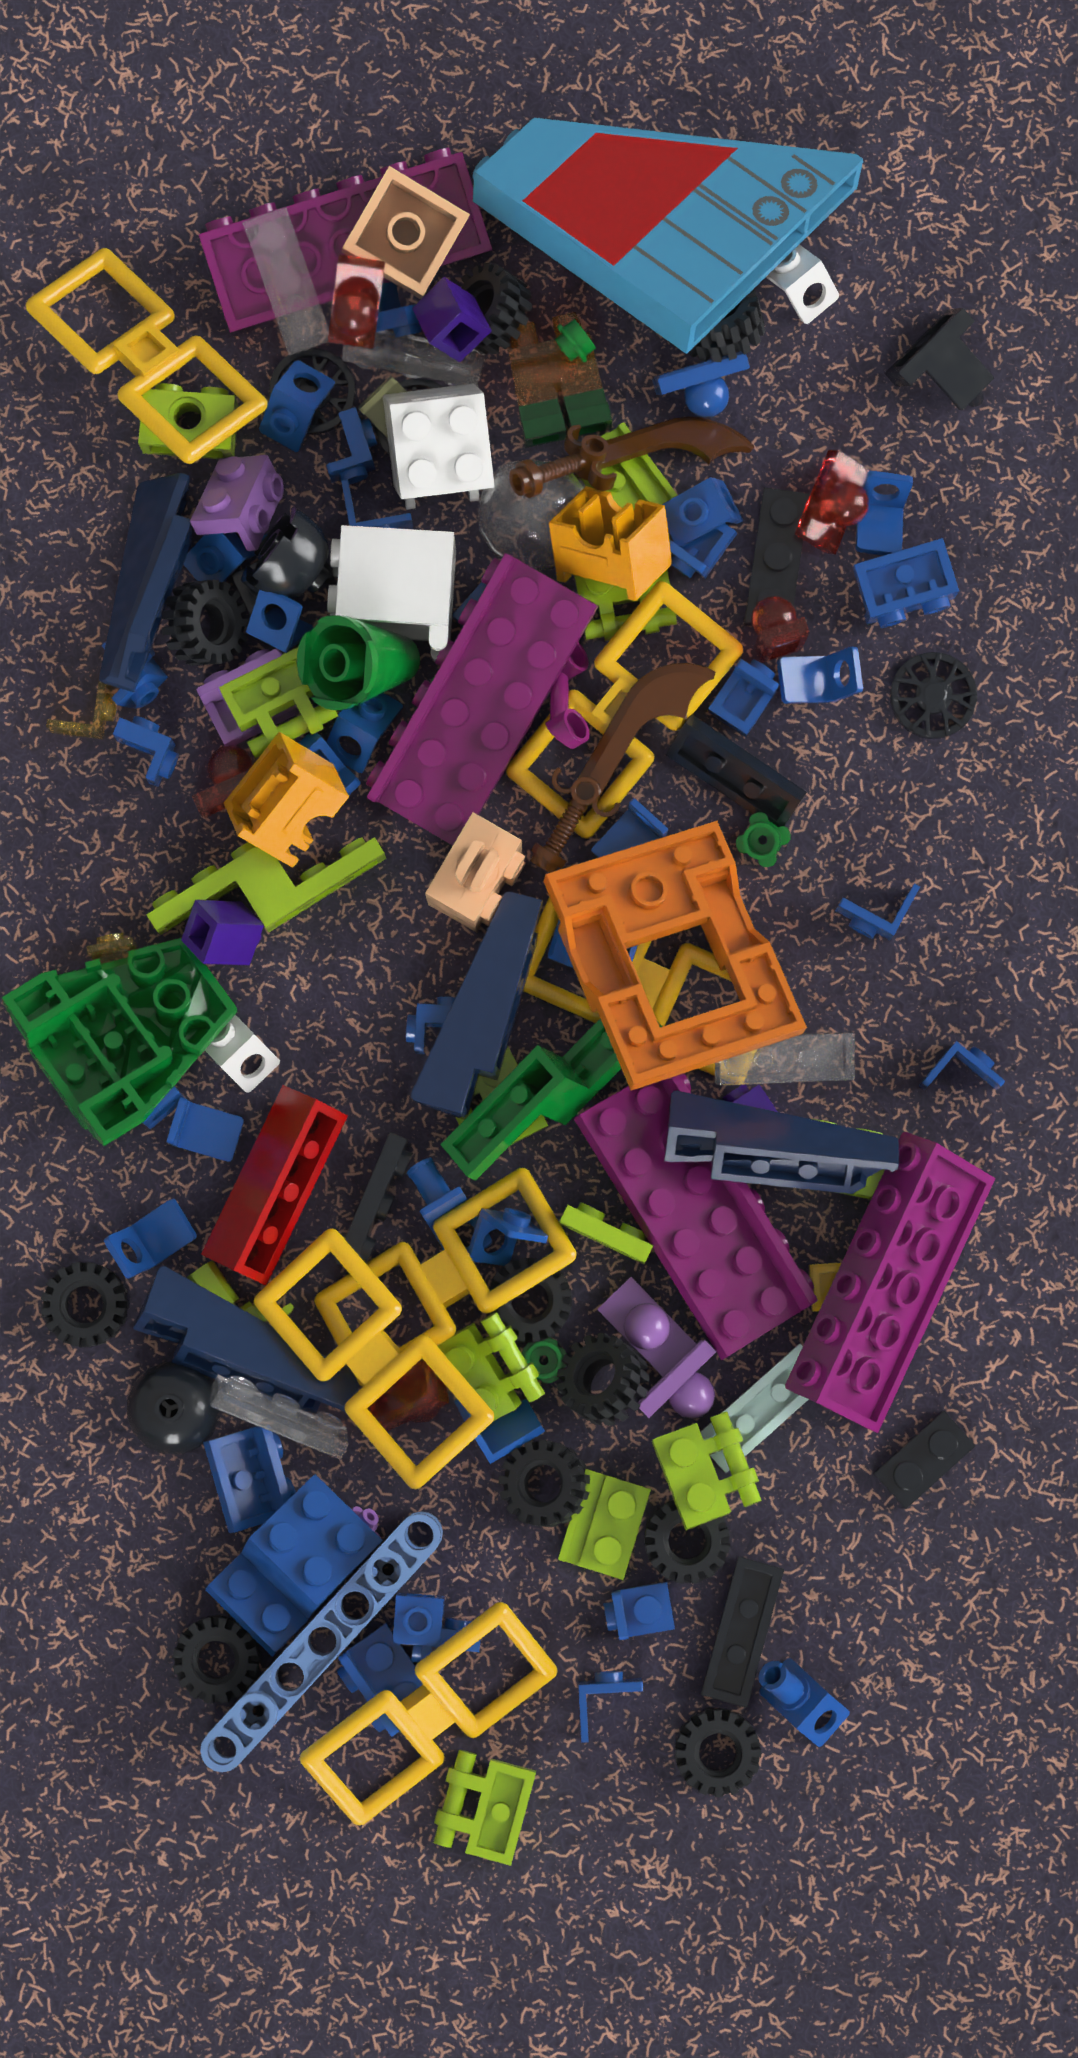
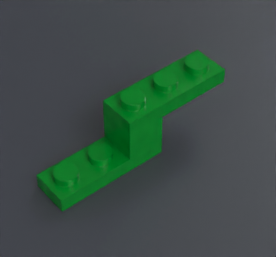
(536, 1087)

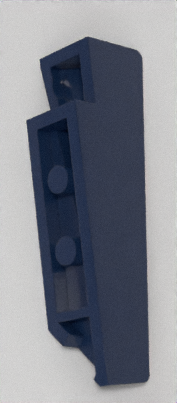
(148, 574)
(483, 1012)
(774, 1146)
(231, 1342)

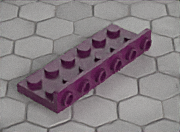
(323, 228)
(480, 698)
(703, 1229)
(890, 1282)

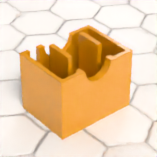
(610, 542)
(282, 795)

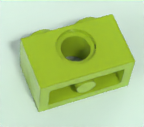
(172, 402)

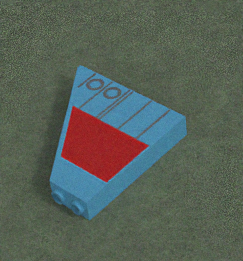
(662, 217)

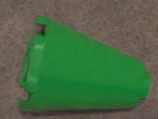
(353, 661)

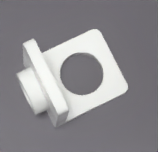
(799, 272)
(234, 1046)

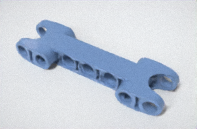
(276, 1699)

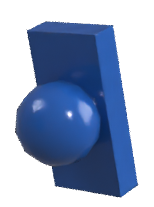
(705, 390)

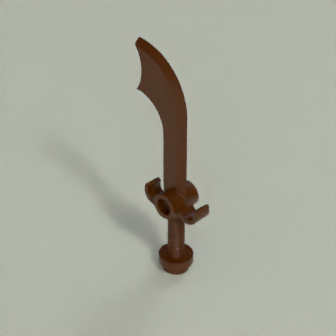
(591, 455)
(656, 694)

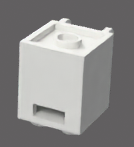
(438, 442)
(396, 581)

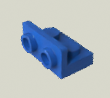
(906, 582)
(378, 1666)

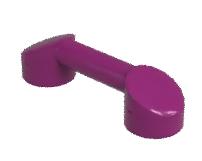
(566, 723)

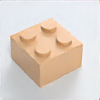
(406, 230)

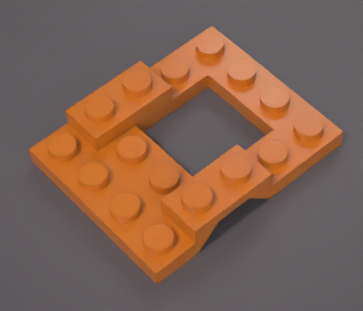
(650, 895)

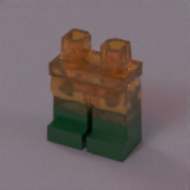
(541, 373)

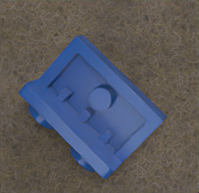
(248, 1476)

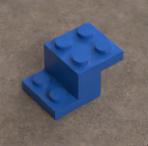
(293, 1565)

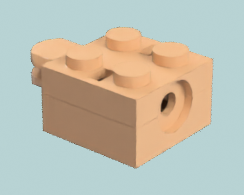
(475, 873)

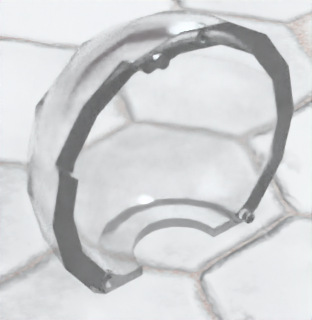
(521, 523)

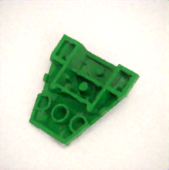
(120, 1031)

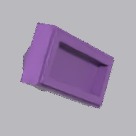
(646, 1326)
(688, 1391)

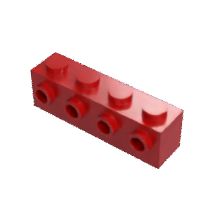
(274, 1185)

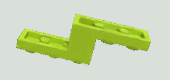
(266, 884)

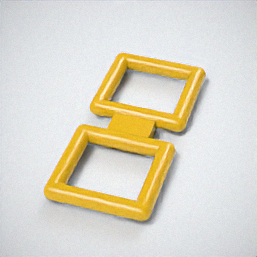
(146, 355)
(602, 714)
(658, 982)
(452, 1271)
(373, 1358)
(428, 1713)

